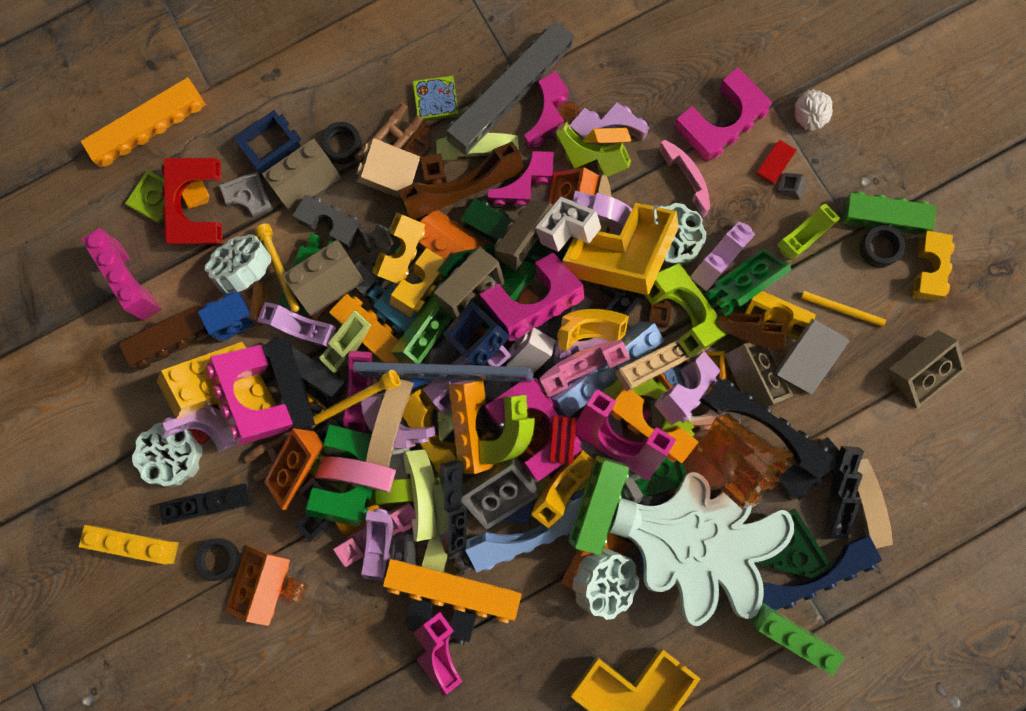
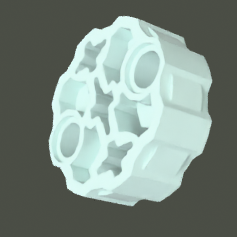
(695, 236)
(238, 263)
(166, 475)
(606, 583)

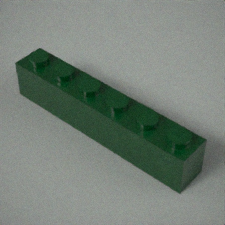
(493, 225)

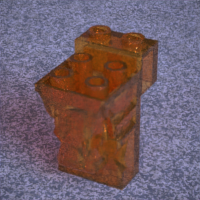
(743, 460)

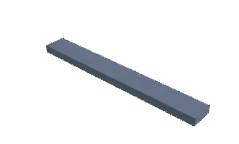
(451, 372)

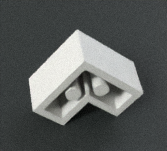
(567, 220)
(531, 350)

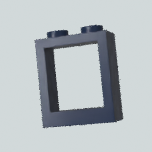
(260, 127)
(466, 325)

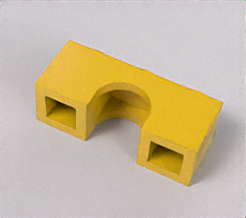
(937, 249)
(395, 266)
(410, 297)
(780, 312)

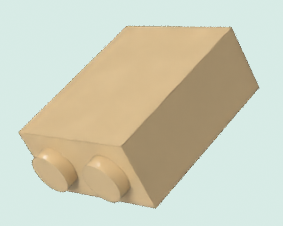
(386, 167)

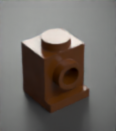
(433, 164)

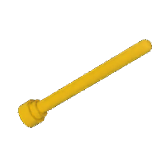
(264, 234)
(389, 380)

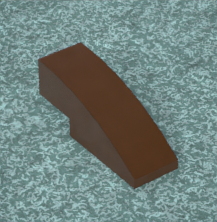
(755, 329)

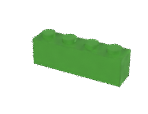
(897, 213)
(422, 333)
(598, 505)
(797, 639)

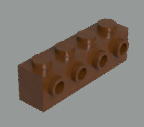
(164, 338)

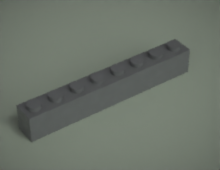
(509, 88)

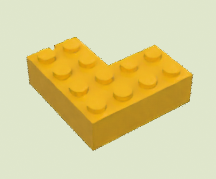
(628, 259)
(191, 390)
(660, 687)

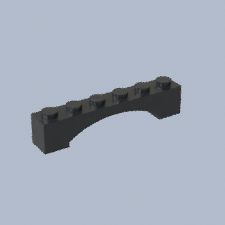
(809, 457)

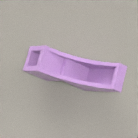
(617, 117)
(722, 255)
(377, 545)

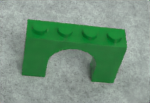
(348, 506)

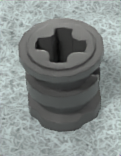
(462, 562)

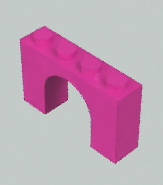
(710, 139)
(110, 259)
(520, 318)
(244, 423)
(640, 457)
(538, 465)

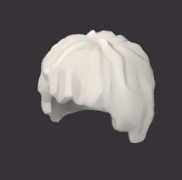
(813, 109)

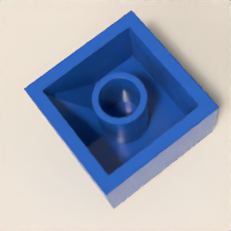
(227, 316)

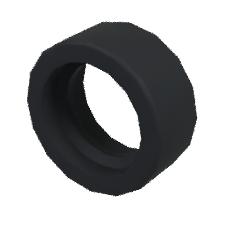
(330, 132)
(893, 235)
(199, 559)

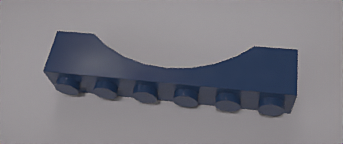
(853, 558)

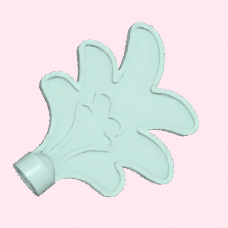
(703, 545)

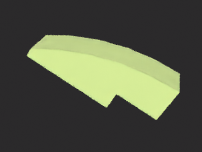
(345, 340)

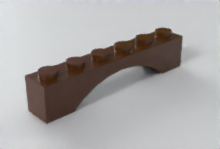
(499, 166)

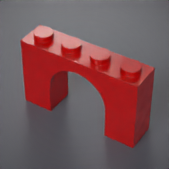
(178, 175)

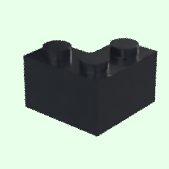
(623, 300)
(312, 526)

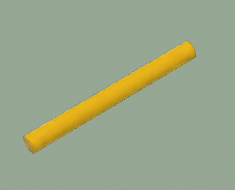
(843, 309)

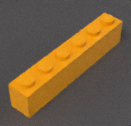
(143, 123)
(452, 589)

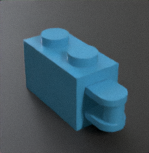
(385, 311)

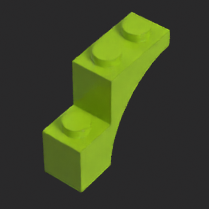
(609, 158)

